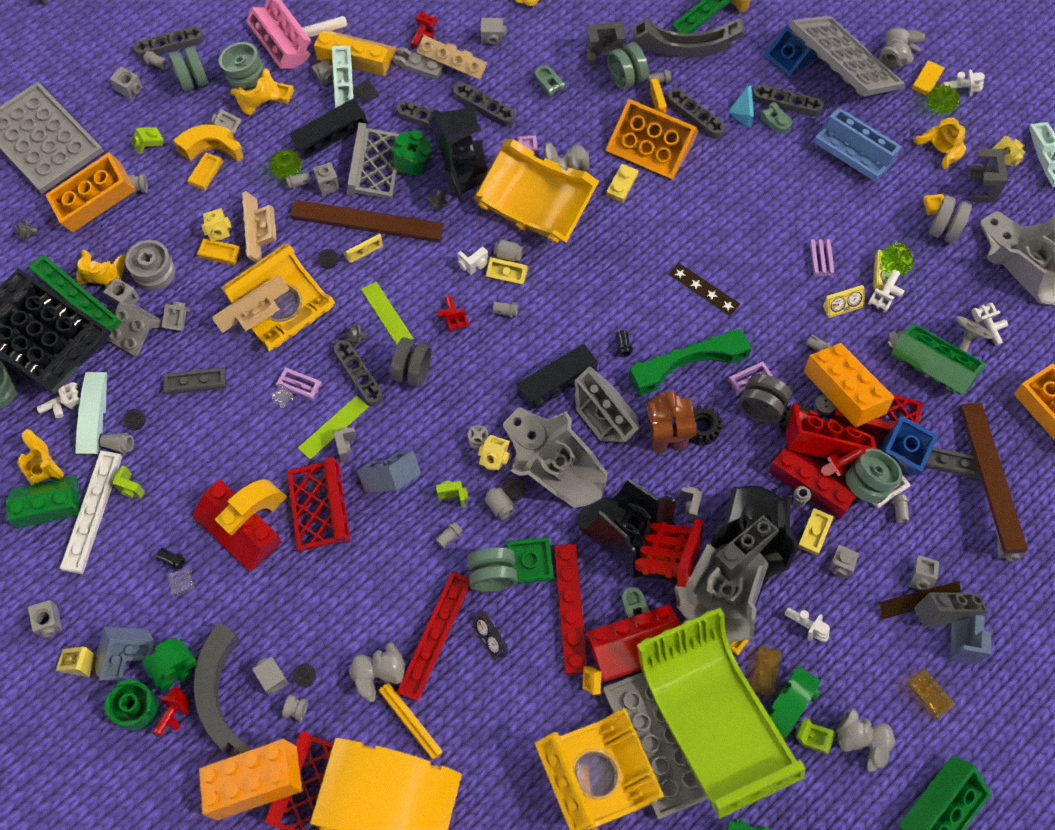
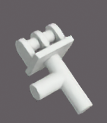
(974, 82)
(884, 294)
(985, 315)
(68, 397)
(816, 629)

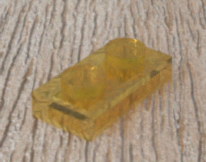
(766, 671)
(930, 693)

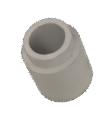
(508, 251)
(499, 503)

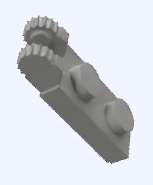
(418, 63)

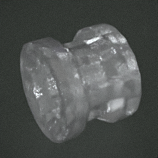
(281, 396)

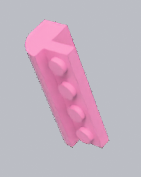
(280, 34)

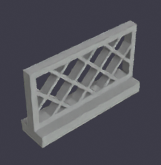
(358, 163)

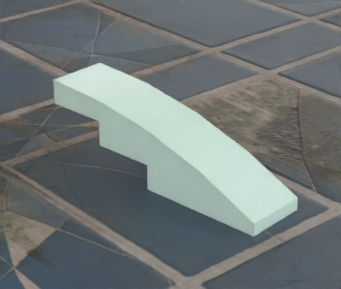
(342, 74)
(1044, 144)
(91, 412)

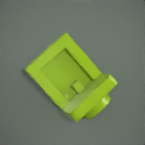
(146, 137)
(128, 488)
(452, 490)
(815, 736)

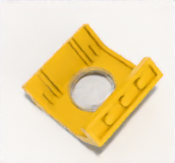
(297, 306)
(599, 772)

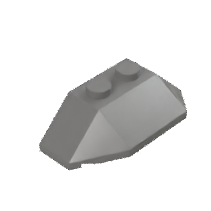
(604, 408)

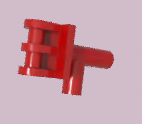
(424, 22)
(454, 318)
(837, 464)
(176, 703)

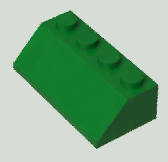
(938, 359)
(949, 799)

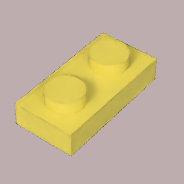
(622, 183)
(815, 531)

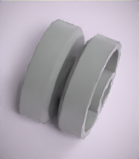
(952, 220)
(150, 265)

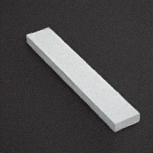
(91, 513)

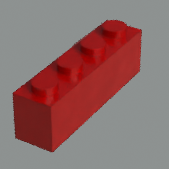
(821, 437)

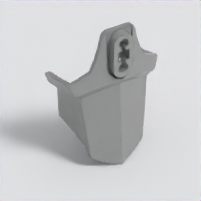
(1025, 253)
(556, 457)
(711, 590)

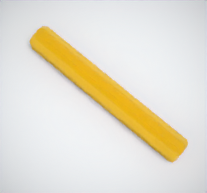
(410, 721)

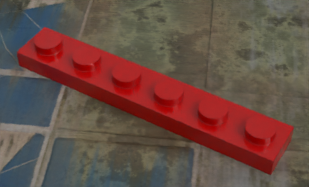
(570, 609)
(434, 637)

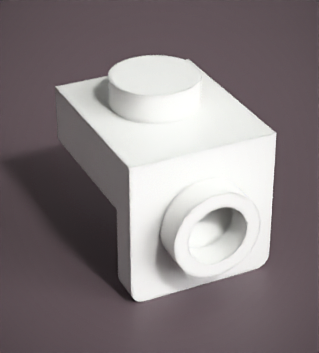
(474, 262)

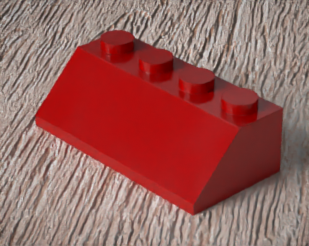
(803, 469)
(250, 542)
(616, 644)

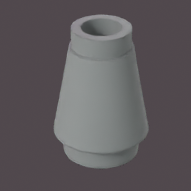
(118, 442)

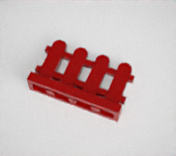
(671, 550)

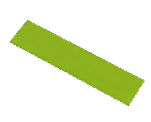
(386, 312)
(326, 432)

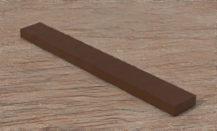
(367, 221)
(993, 479)

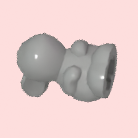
(899, 47)
(574, 158)
(385, 666)
(858, 734)

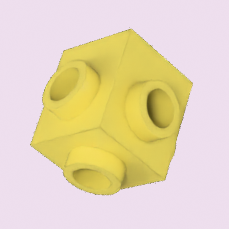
(1012, 150)
(216, 225)
(494, 453)

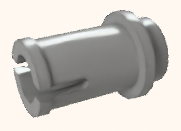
(152, 58)
(663, 77)
(298, 180)
(505, 309)
(817, 344)
(801, 496)
(901, 508)
(449, 535)

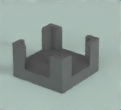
(603, 39)
(993, 175)

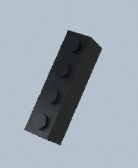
(328, 128)
(555, 377)

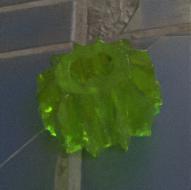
(943, 98)
(285, 163)
(898, 258)

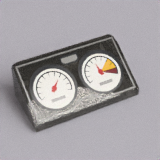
(489, 636)

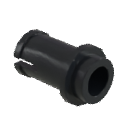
(624, 347)
(174, 560)

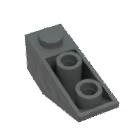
(745, 548)
(947, 608)

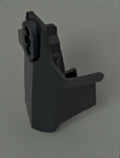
(462, 156)
(745, 508)
(625, 521)

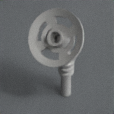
(971, 332)

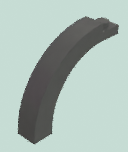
(687, 44)
(206, 688)

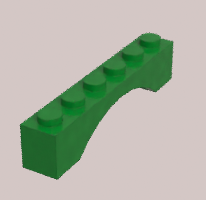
(725, 348)

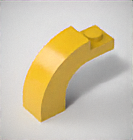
(206, 137)
(248, 501)

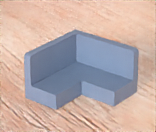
(389, 473)
(969, 640)
(117, 647)

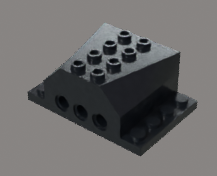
(44, 334)

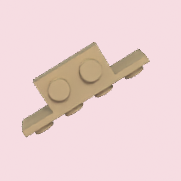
(450, 56)
(259, 226)
(253, 306)

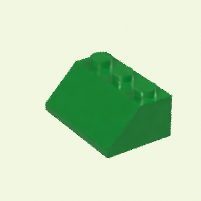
(43, 502)

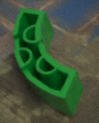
(793, 699)

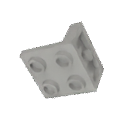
(133, 327)

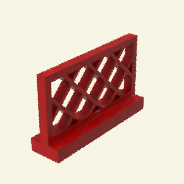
(878, 427)
(336, 504)
(279, 806)

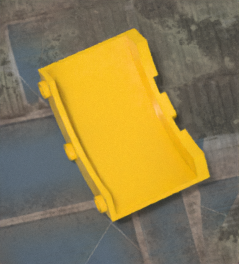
(535, 192)
(383, 791)

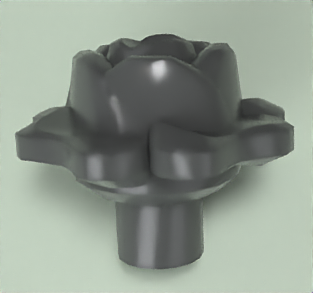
(438, 201)
(24, 231)
(355, 335)

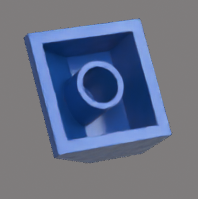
(790, 52)
(909, 445)

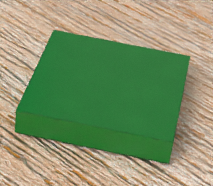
(532, 560)

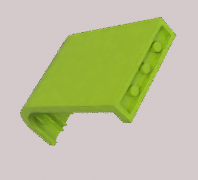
(716, 714)

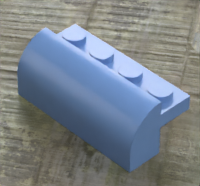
(858, 144)

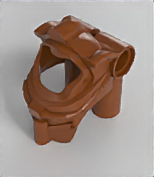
(660, 411)

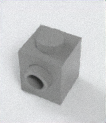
(492, 31)

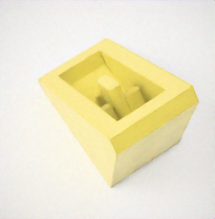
(76, 661)

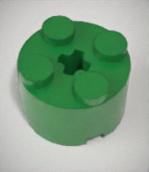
(411, 153)
(169, 663)
(123, 696)

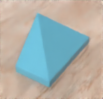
(743, 108)

